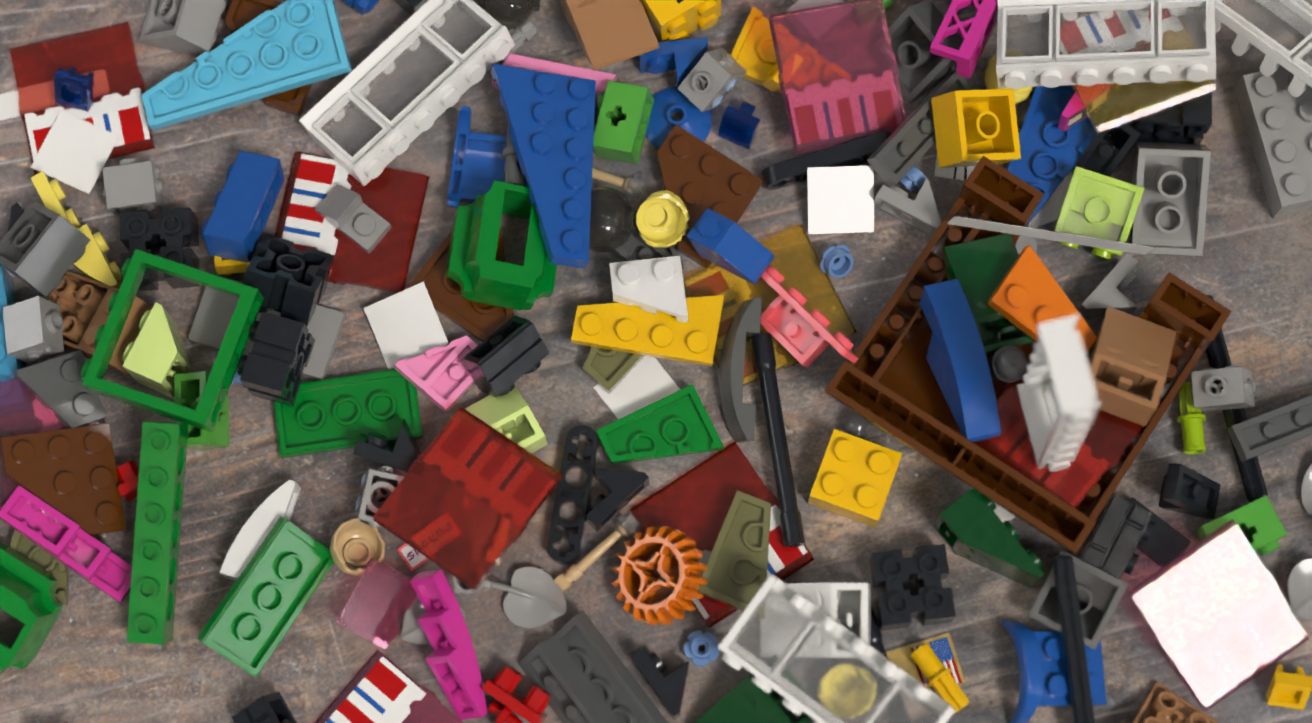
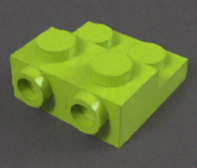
(1098, 209)

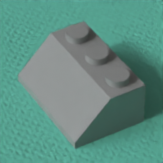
(182, 25)

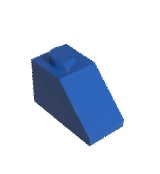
(729, 246)

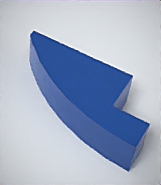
(960, 361)

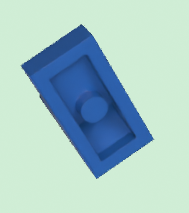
(674, 55)

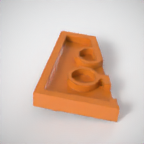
(1033, 296)

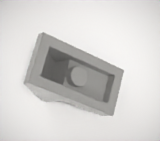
(919, 214)
(353, 218)
(1107, 294)

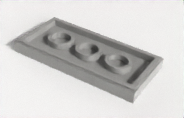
(217, 310)

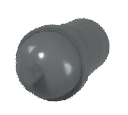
(1007, 364)

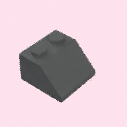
(911, 42)
(41, 248)
(1097, 596)

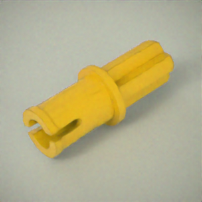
(939, 677)

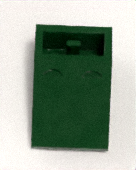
(980, 269)
(981, 537)
(752, 705)

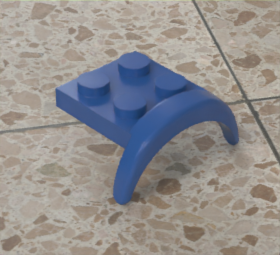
(474, 162)
(1045, 672)

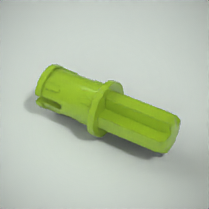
(1191, 422)

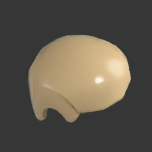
(355, 546)

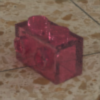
(378, 604)

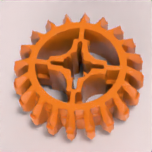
(643, 588)

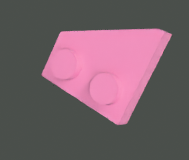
(440, 372)

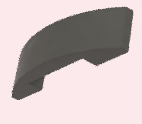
(738, 415)

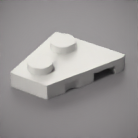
(651, 285)

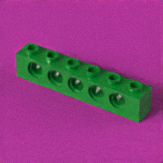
(157, 532)

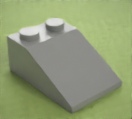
(1174, 197)

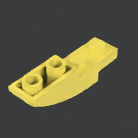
(94, 262)

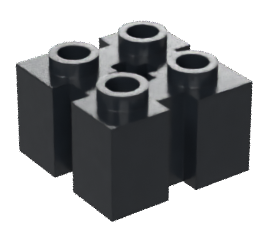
(1178, 123)
(175, 230)
(289, 277)
(277, 358)
(927, 569)

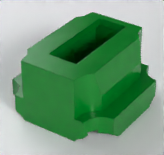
(474, 250)
(28, 596)

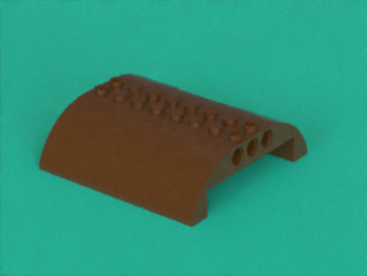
(901, 395)

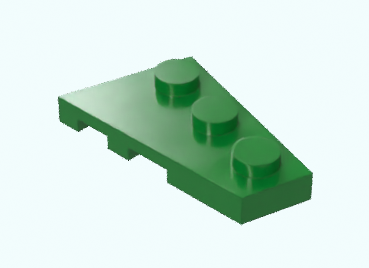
(661, 430)

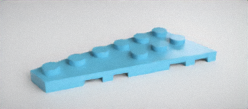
(265, 57)

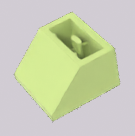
(157, 352)
(512, 418)

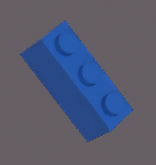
(243, 206)

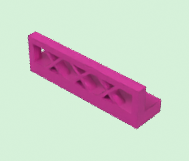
(974, 41)

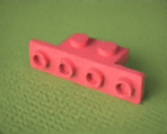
(797, 327)

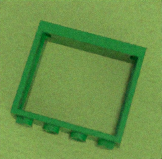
(225, 363)

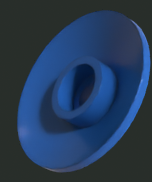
(661, 124)

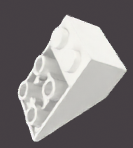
(842, 601)

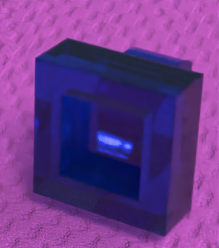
(74, 89)
(739, 125)

